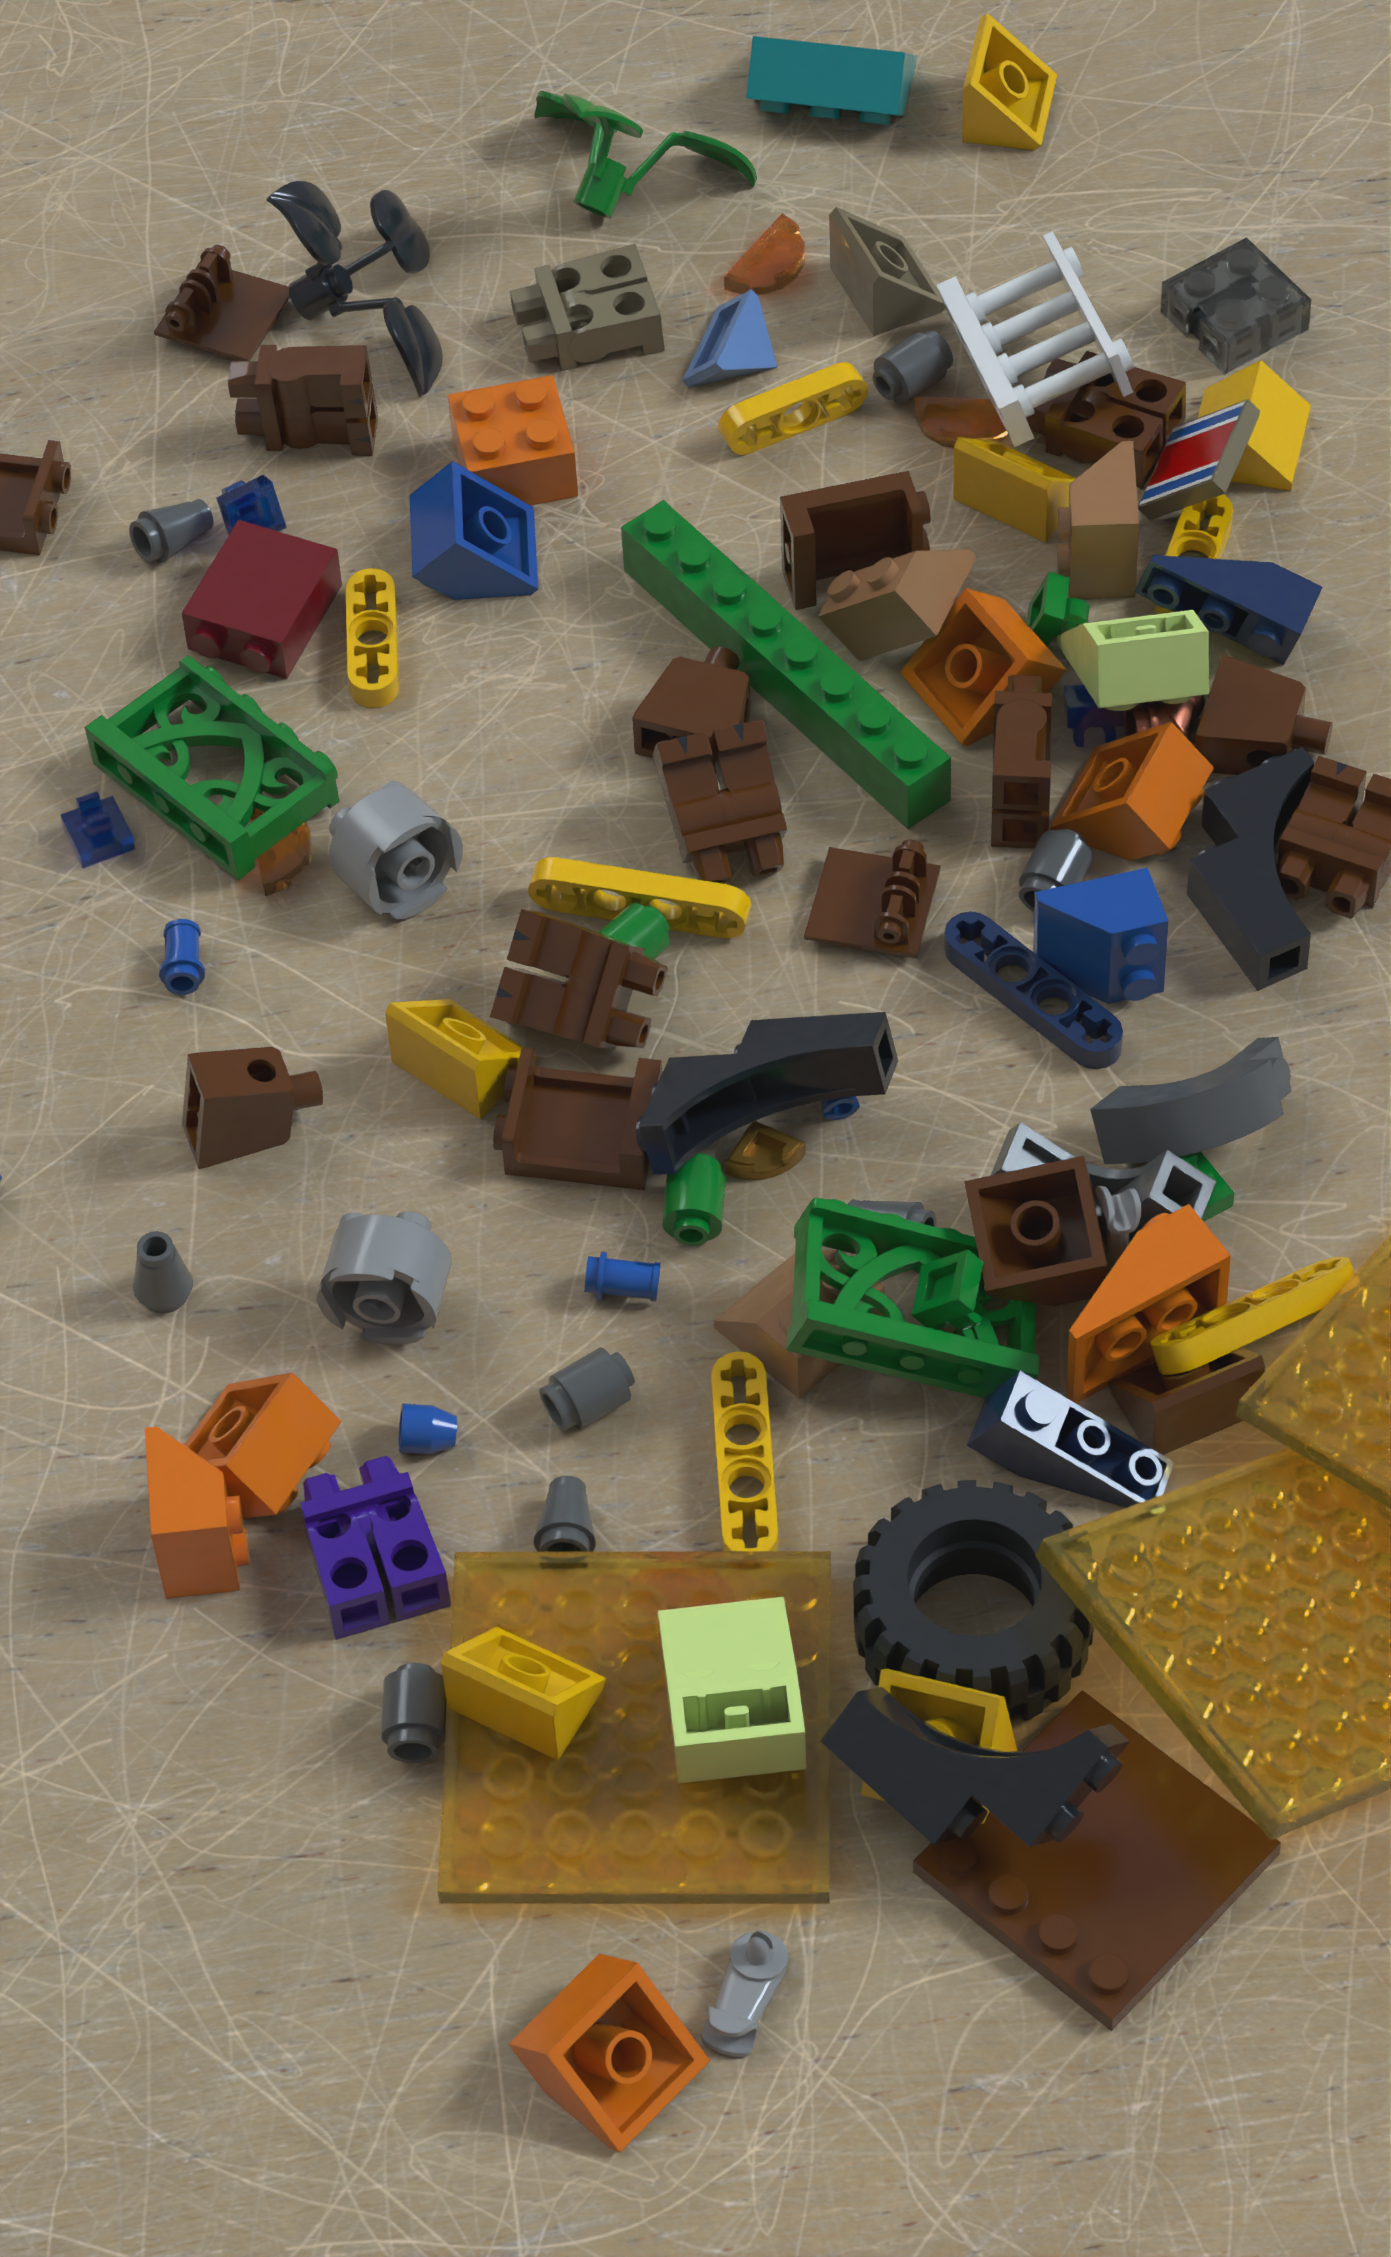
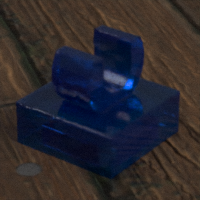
(251, 503)
(1083, 713)
(97, 829)

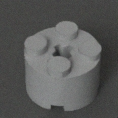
(394, 851)
(385, 1276)

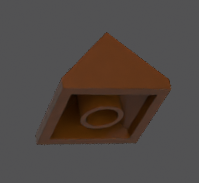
(1186, 1405)

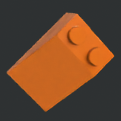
(1159, 1282)

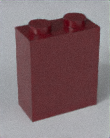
(262, 599)

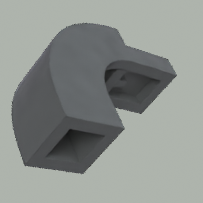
(1196, 1112)
(1161, 1184)

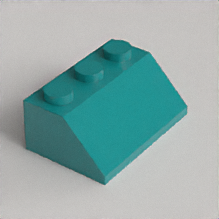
(829, 79)

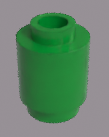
(641, 927)
(695, 1201)

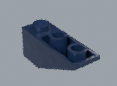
(1237, 598)
(1065, 1445)

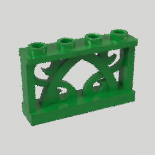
(227, 720)
(851, 1335)

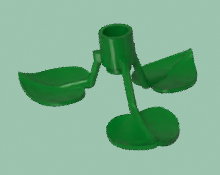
(604, 177)

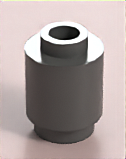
(912, 366)
(1056, 861)
(587, 1389)
(413, 1713)

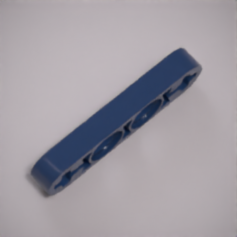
(1039, 984)

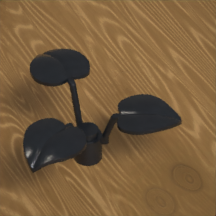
(328, 286)

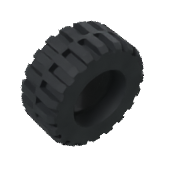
(962, 1535)

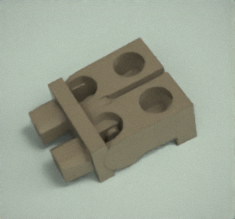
(589, 309)

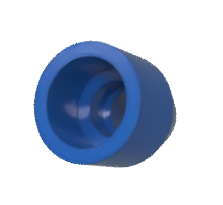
(425, 1429)

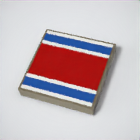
(1199, 460)

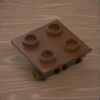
(223, 308)
(874, 900)

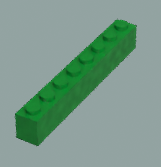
(788, 664)

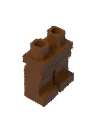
(306, 397)
(1098, 417)
(1021, 763)
(727, 820)
(1338, 838)
(596, 989)

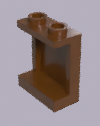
(30, 498)
(849, 530)
(575, 1124)

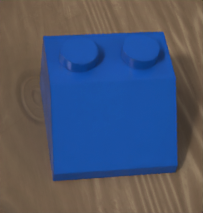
(472, 537)
(1105, 935)

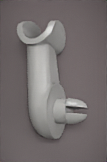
(1118, 1218)
(750, 1980)

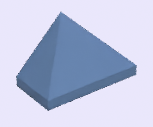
(733, 343)

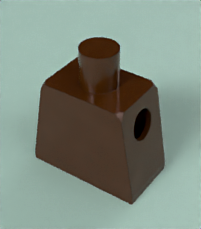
(693, 700)
(1255, 717)
(242, 1102)

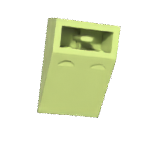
(1140, 659)
(732, 1690)

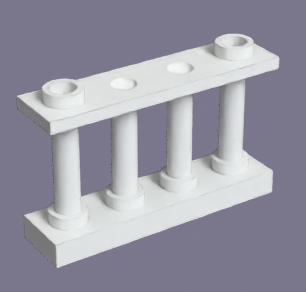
(1001, 371)

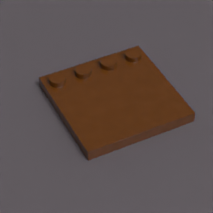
(1123, 1889)

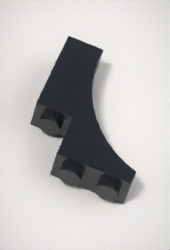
(1238, 878)
(772, 1070)
(946, 1781)

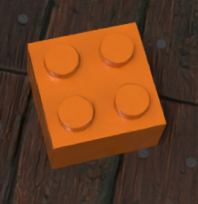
(516, 439)

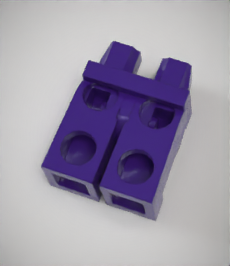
(369, 1524)

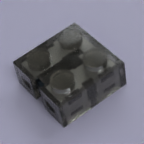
(1236, 305)

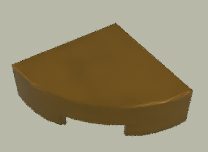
(764, 1153)

